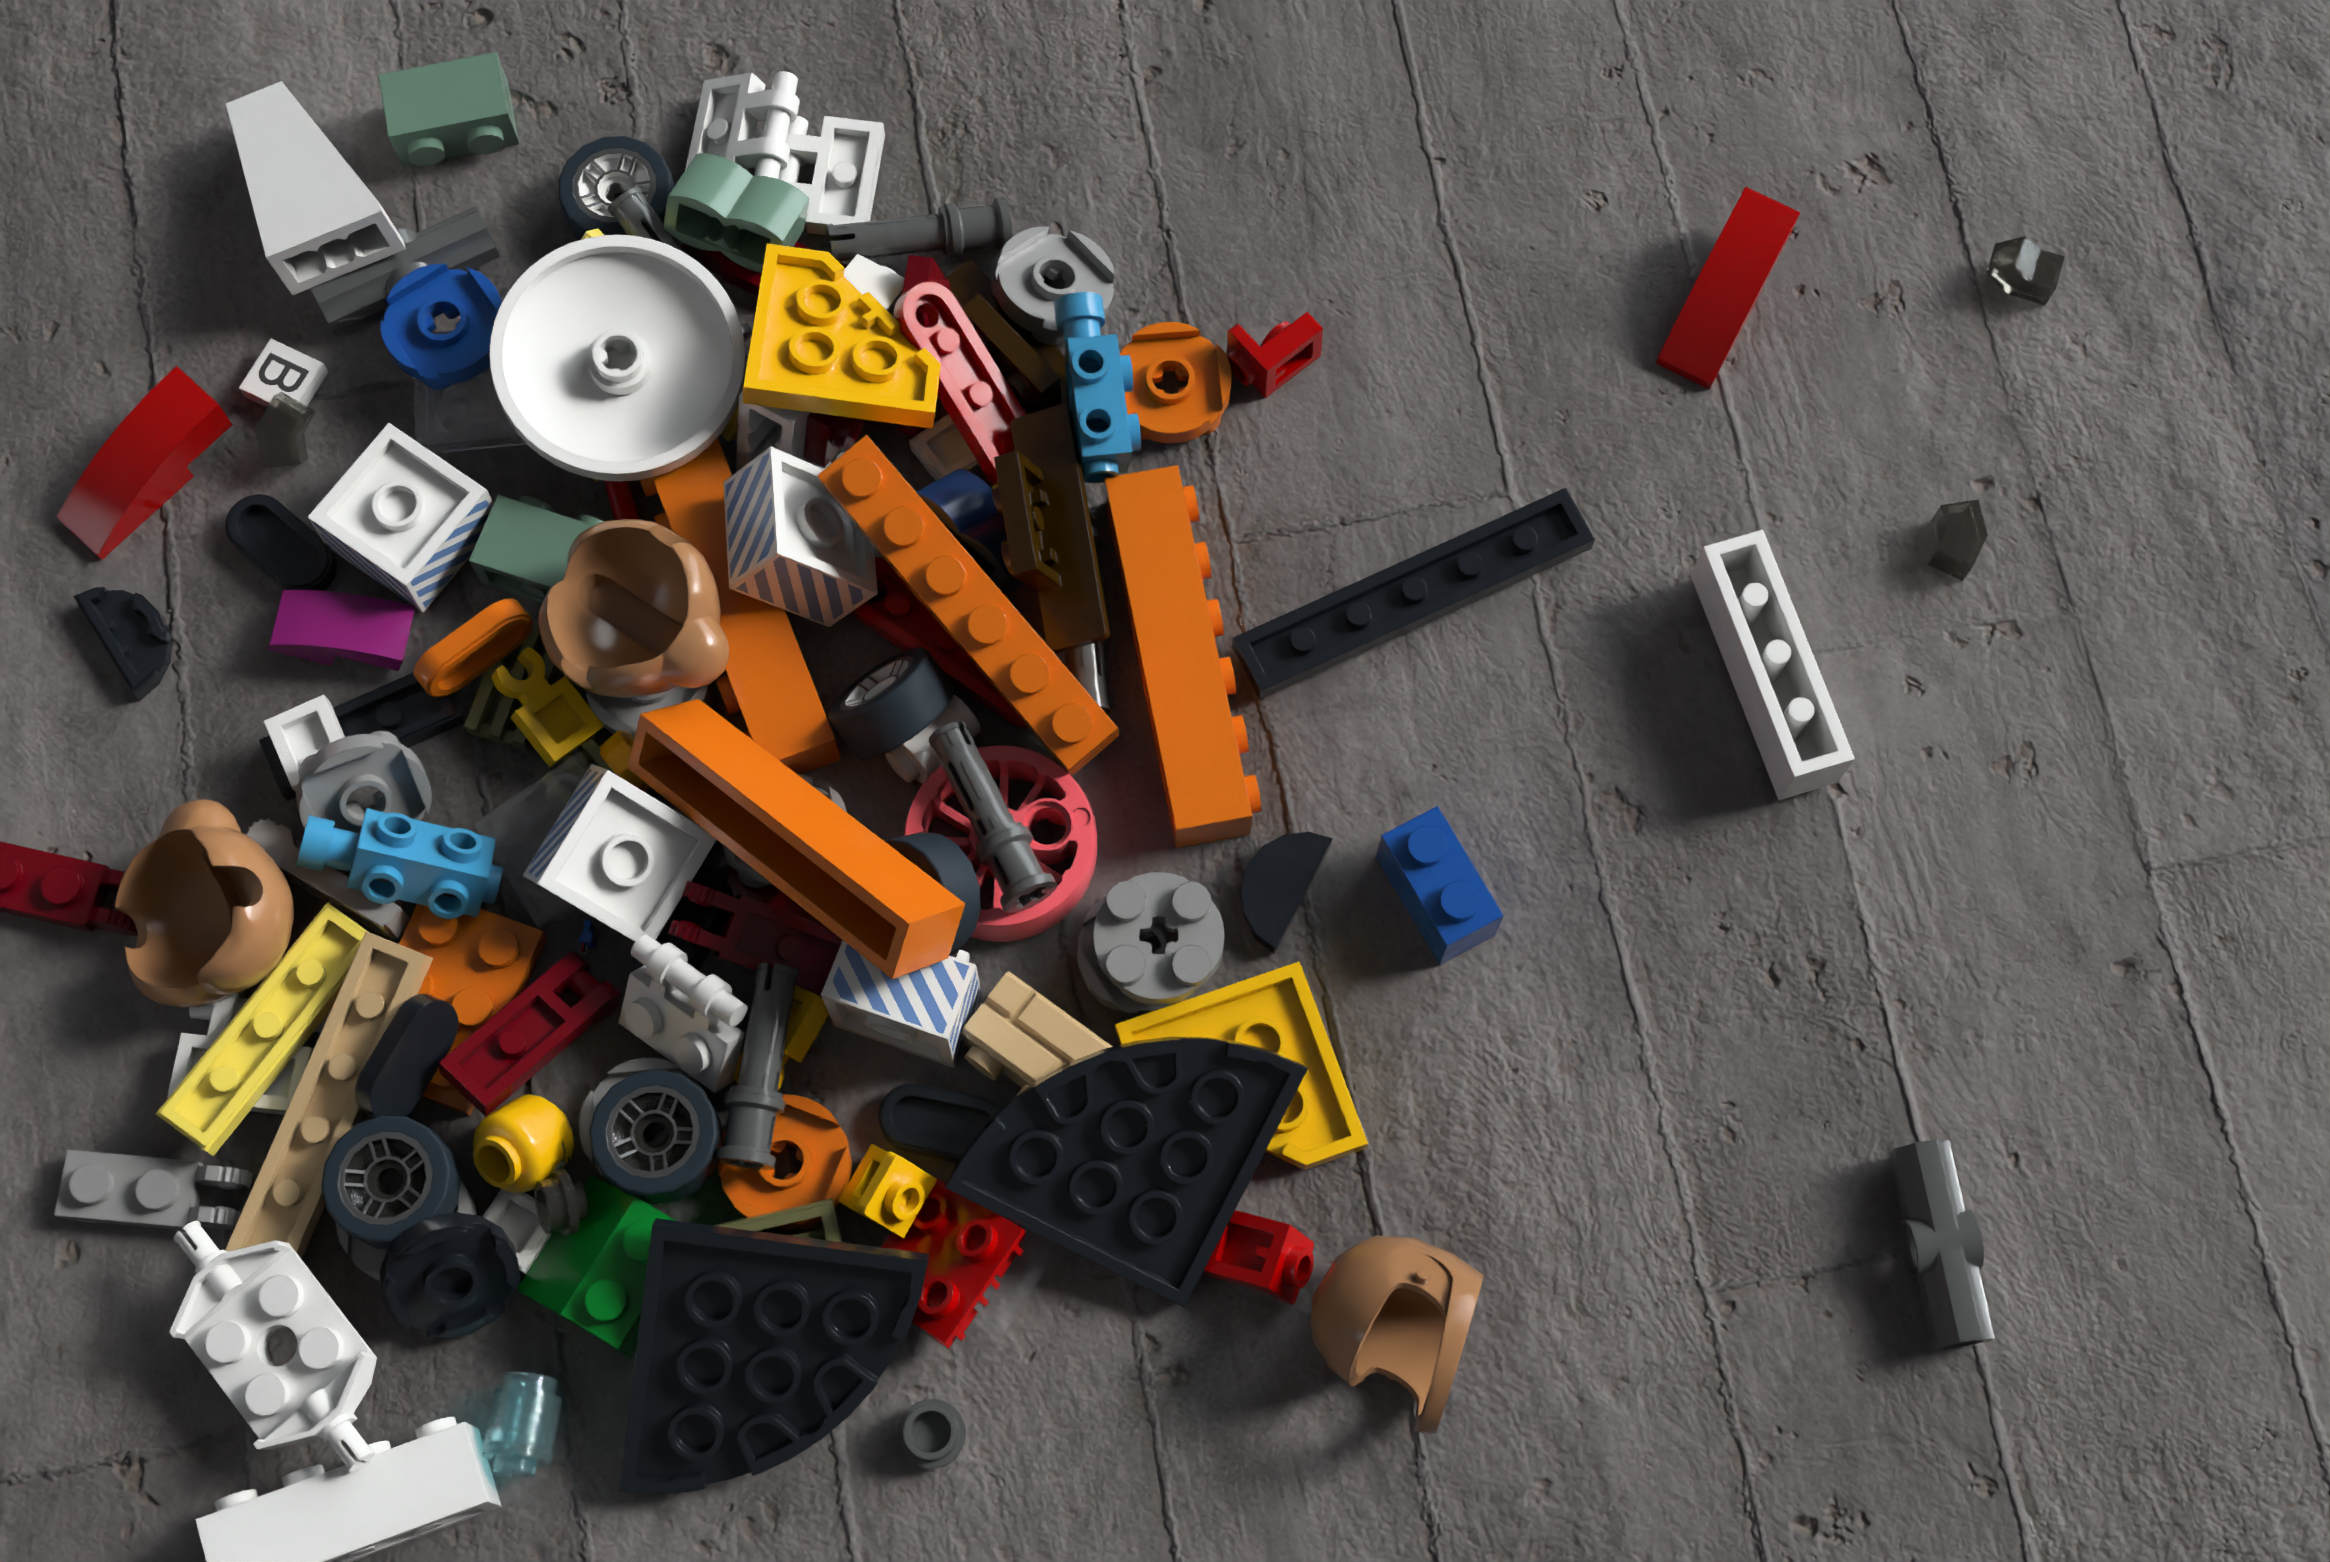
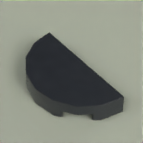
(132, 635)
(1278, 883)

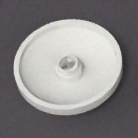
(617, 357)

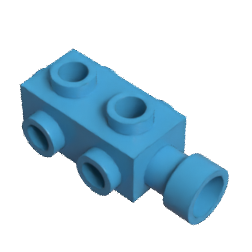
(1097, 388)
(412, 854)

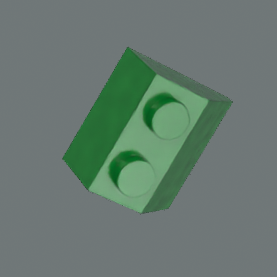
(601, 1270)

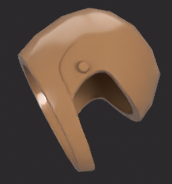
(1397, 1313)

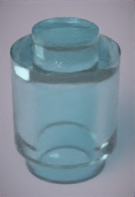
(522, 1424)

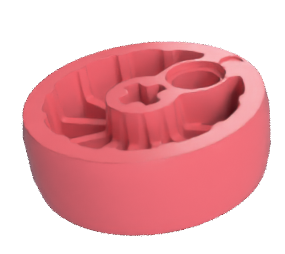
(1068, 809)

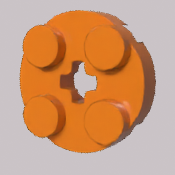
(1194, 359)
(821, 1150)

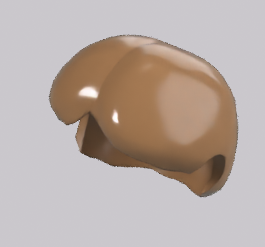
(634, 613)
(204, 909)

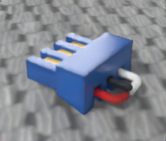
(587, 937)

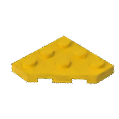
(832, 348)
(1279, 1016)

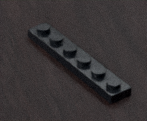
(1412, 593)

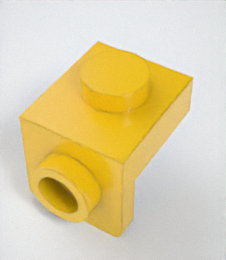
(888, 1190)

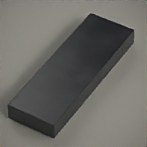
(396, 708)

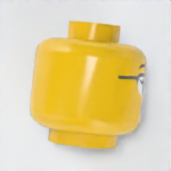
(522, 1143)

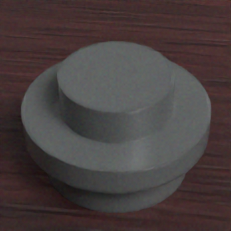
(931, 1434)

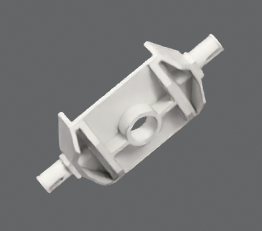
(228, 1323)

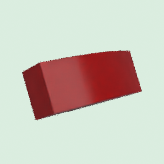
(1728, 287)
(142, 462)

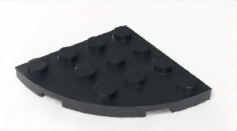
(1134, 1153)
(755, 1348)

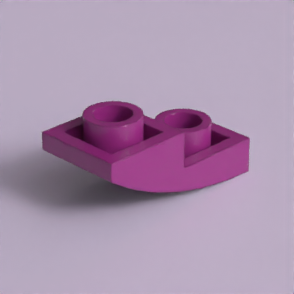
(344, 625)

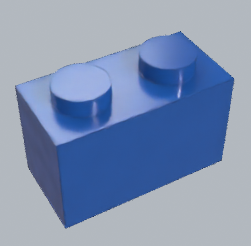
(1439, 885)

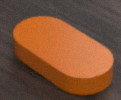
(473, 648)

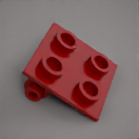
(965, 1254)

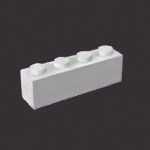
(1771, 665)
(360, 1512)

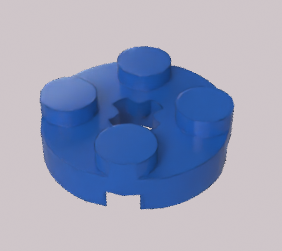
(410, 320)

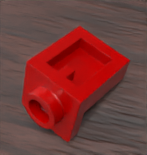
(1281, 355)
(1263, 1256)

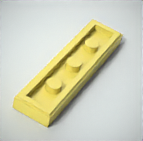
(265, 1033)

